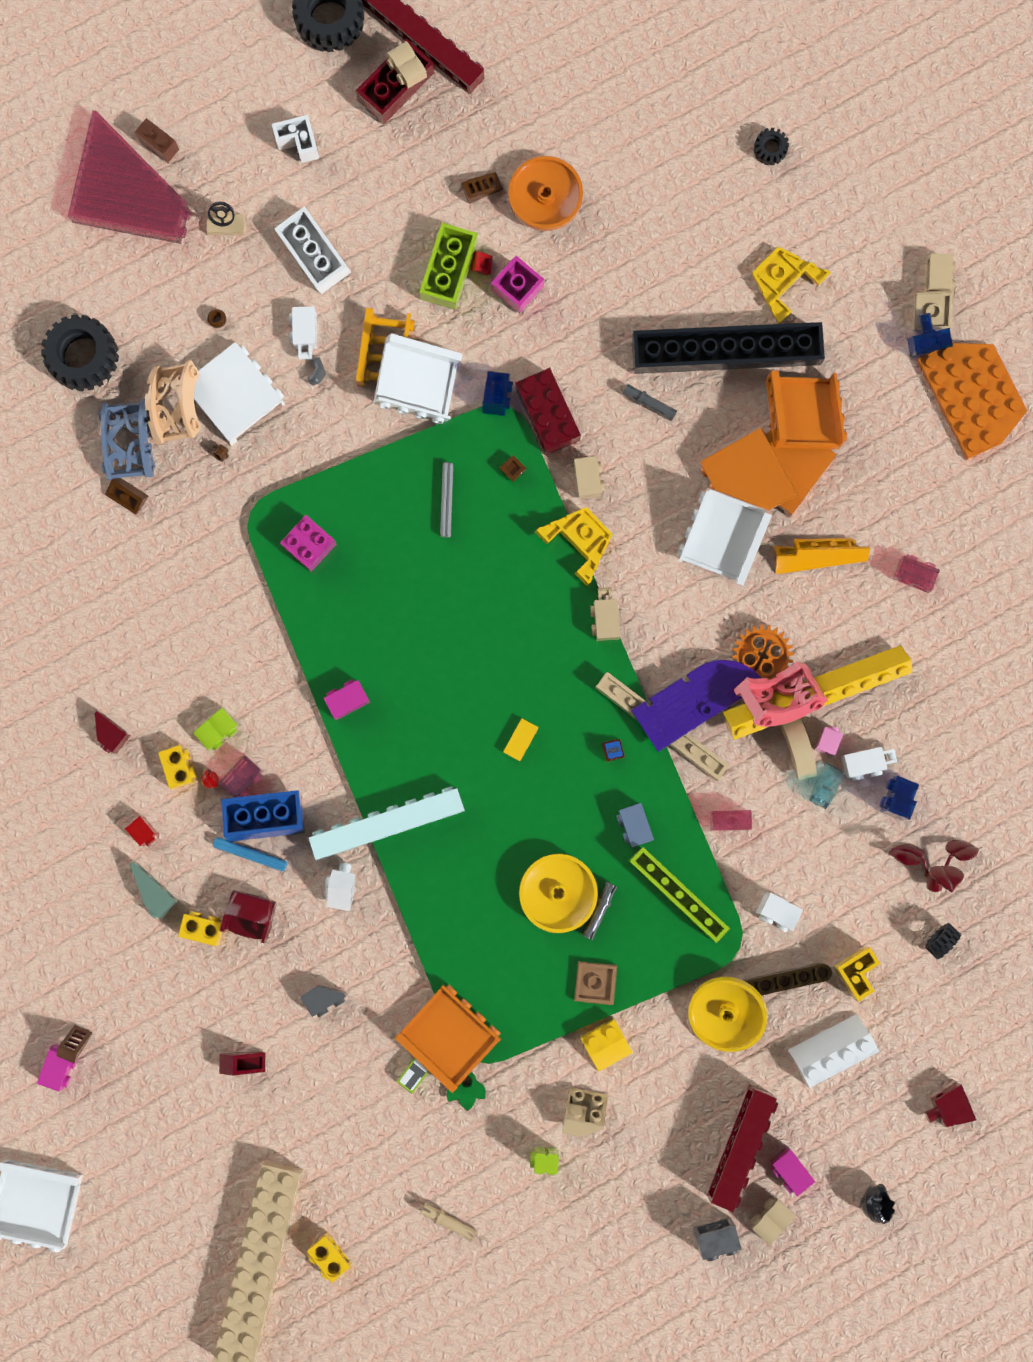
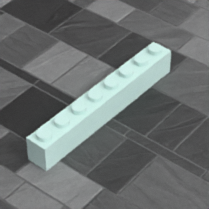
(386, 824)

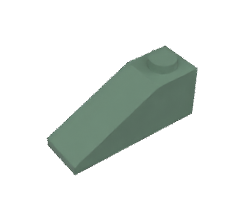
(154, 895)

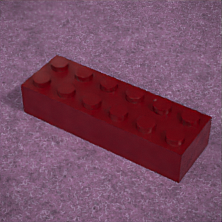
(741, 1148)

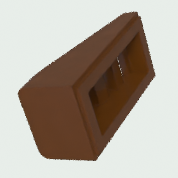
(472, 197)
(69, 1054)

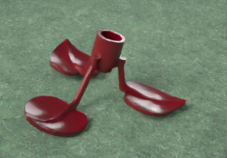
(939, 876)

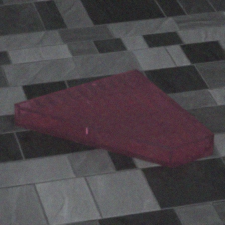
(123, 191)

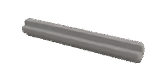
(446, 504)

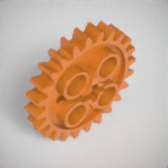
(746, 647)

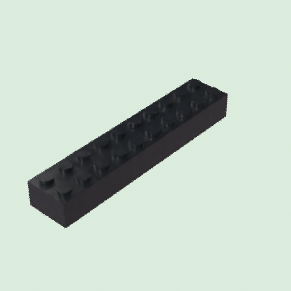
(728, 347)

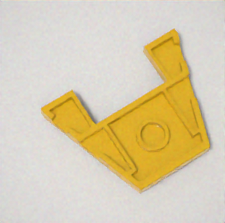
(778, 274)
(585, 534)

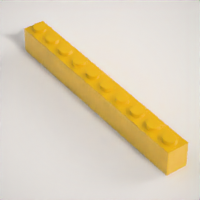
(835, 686)

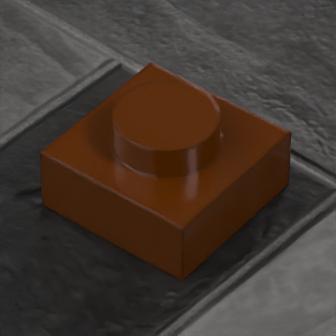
(513, 468)

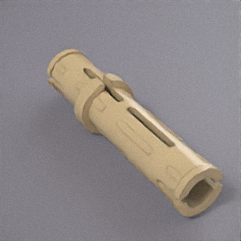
(448, 1222)

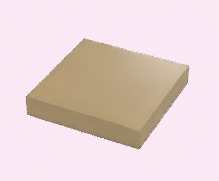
(938, 304)

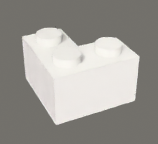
(297, 133)
(778, 910)

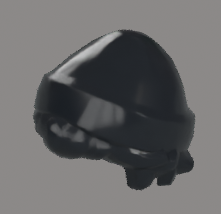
(877, 1204)

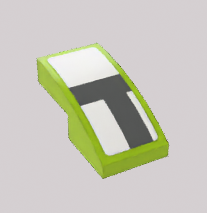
(412, 1076)

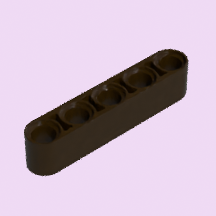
(793, 981)

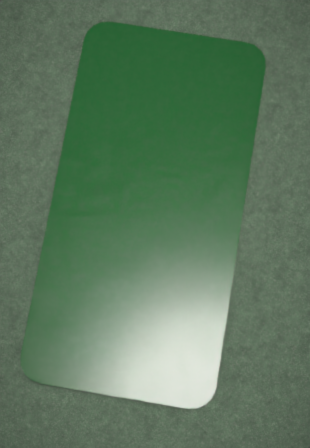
(452, 655)

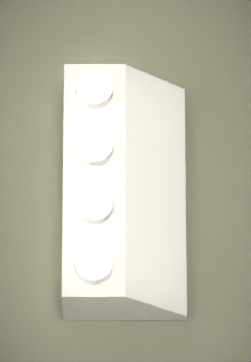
(833, 1050)

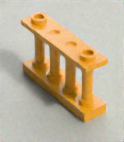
(369, 339)

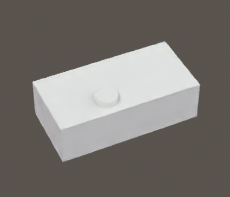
(312, 250)

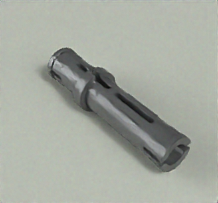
(649, 402)
(602, 904)

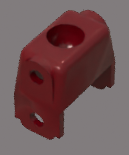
(249, 916)

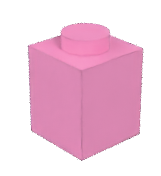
(828, 740)

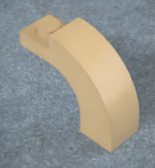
(800, 749)

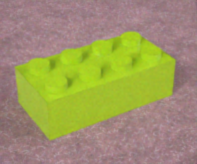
(448, 266)

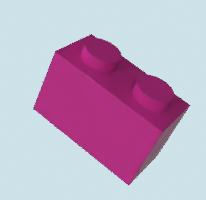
(346, 699)
(55, 1071)
(792, 1171)

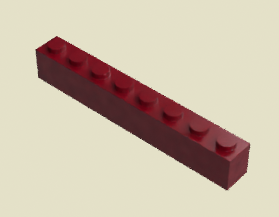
(429, 41)

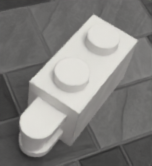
(304, 330)
(867, 762)

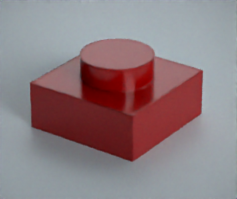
(481, 263)

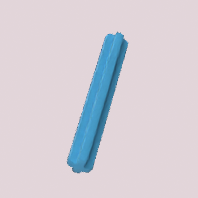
(250, 854)

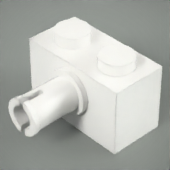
(340, 888)

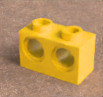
(172, 769)
(200, 934)
(334, 1254)

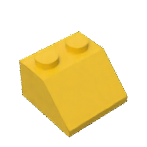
(606, 1044)

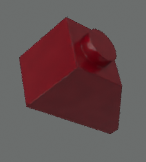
(109, 733)
(242, 1063)

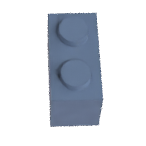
(635, 825)

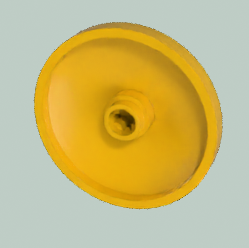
(558, 893)
(728, 1014)

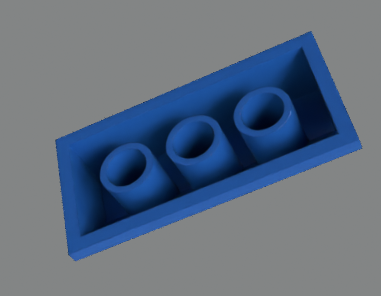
(262, 816)

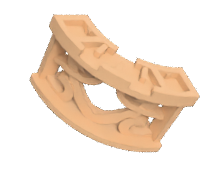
(160, 382)

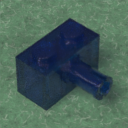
(930, 339)
(496, 393)

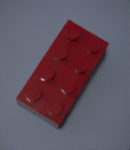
(383, 92)
(547, 411)

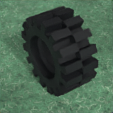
(775, 136)
(943, 941)

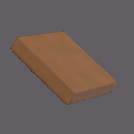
(595, 983)

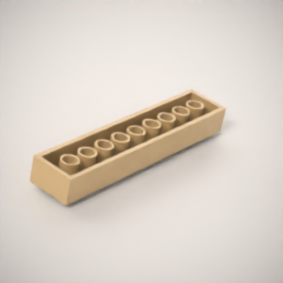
(258, 1263)

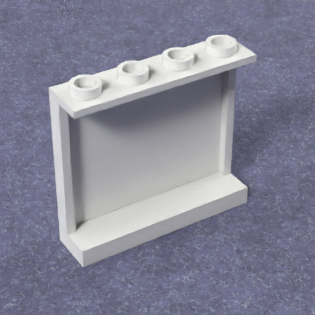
(416, 378)
(235, 392)
(724, 535)
(37, 1204)

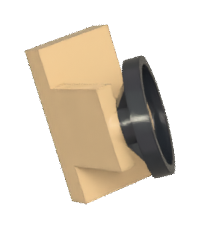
(224, 220)

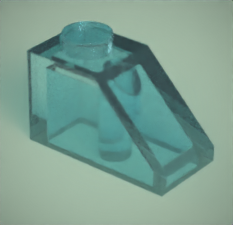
(826, 786)

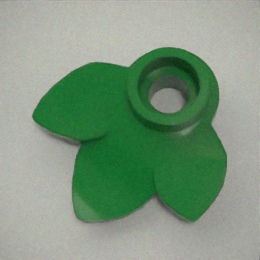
(468, 1093)

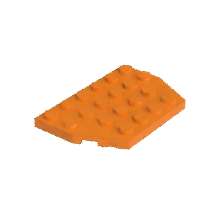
(973, 395)

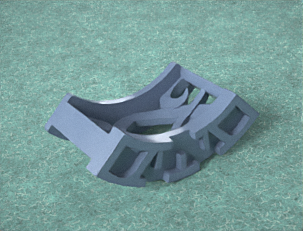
(143, 458)

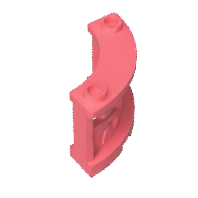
(754, 692)

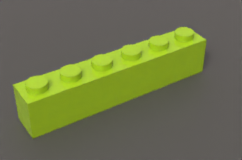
(679, 894)

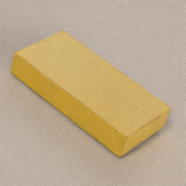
(520, 739)

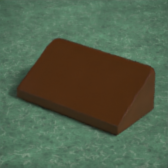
(126, 495)

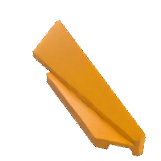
(818, 553)

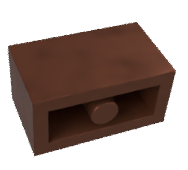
(157, 140)

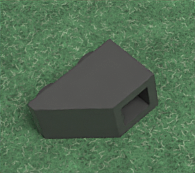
(321, 998)

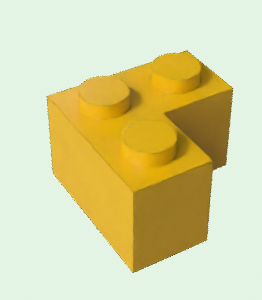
(853, 971)

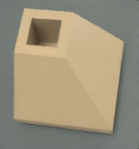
(584, 1112)

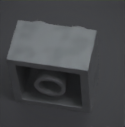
(717, 1239)

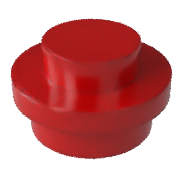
(210, 779)

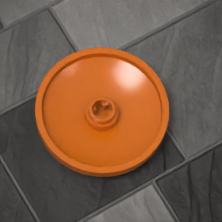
(545, 193)

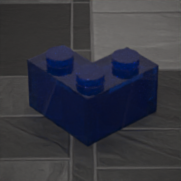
(899, 799)

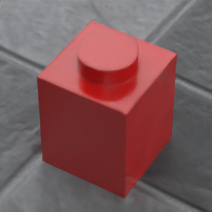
(142, 831)

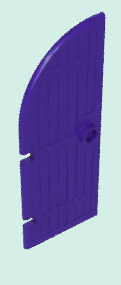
(688, 705)

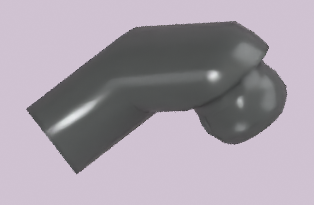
(319, 372)

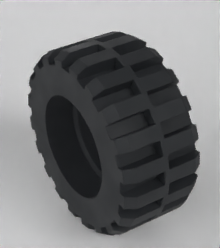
(331, 35)
(66, 333)

